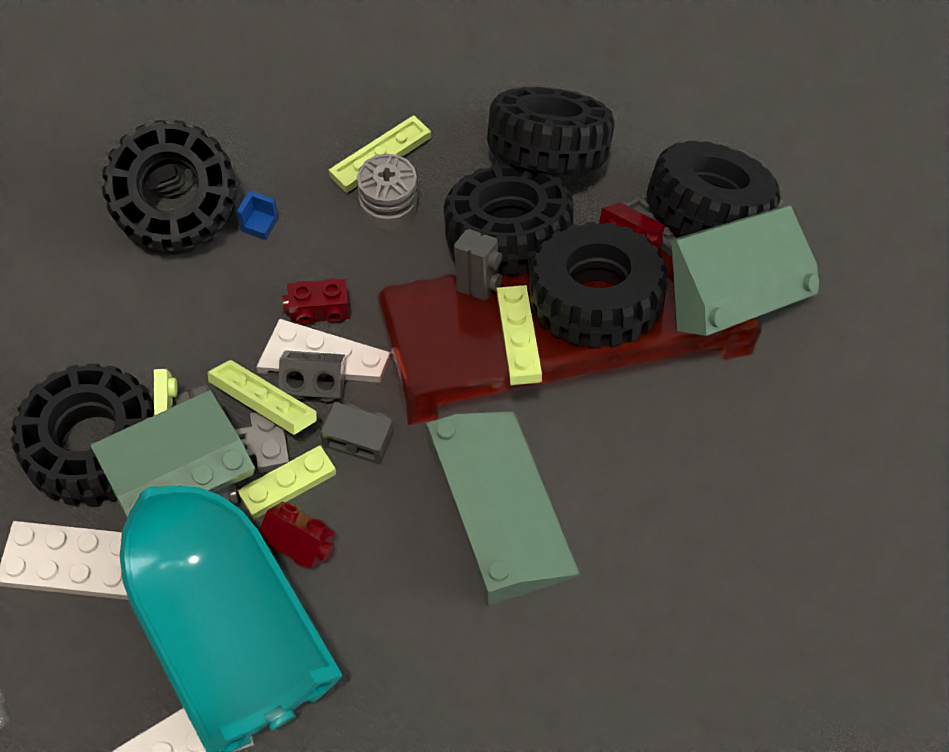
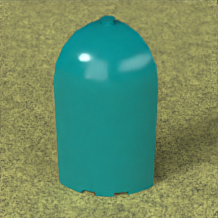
(220, 615)

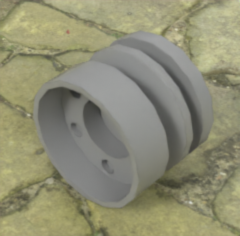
(387, 191)

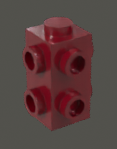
(626, 216)
(317, 301)
(297, 535)

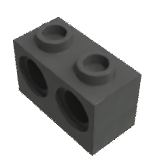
(311, 366)

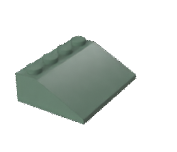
(174, 448)

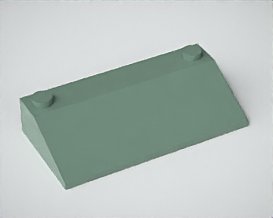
(741, 271)
(501, 504)

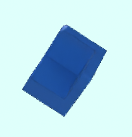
(257, 215)

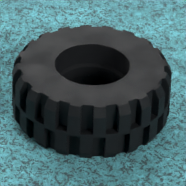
(550, 130)
(158, 147)
(708, 186)
(511, 205)
(597, 314)
(57, 407)

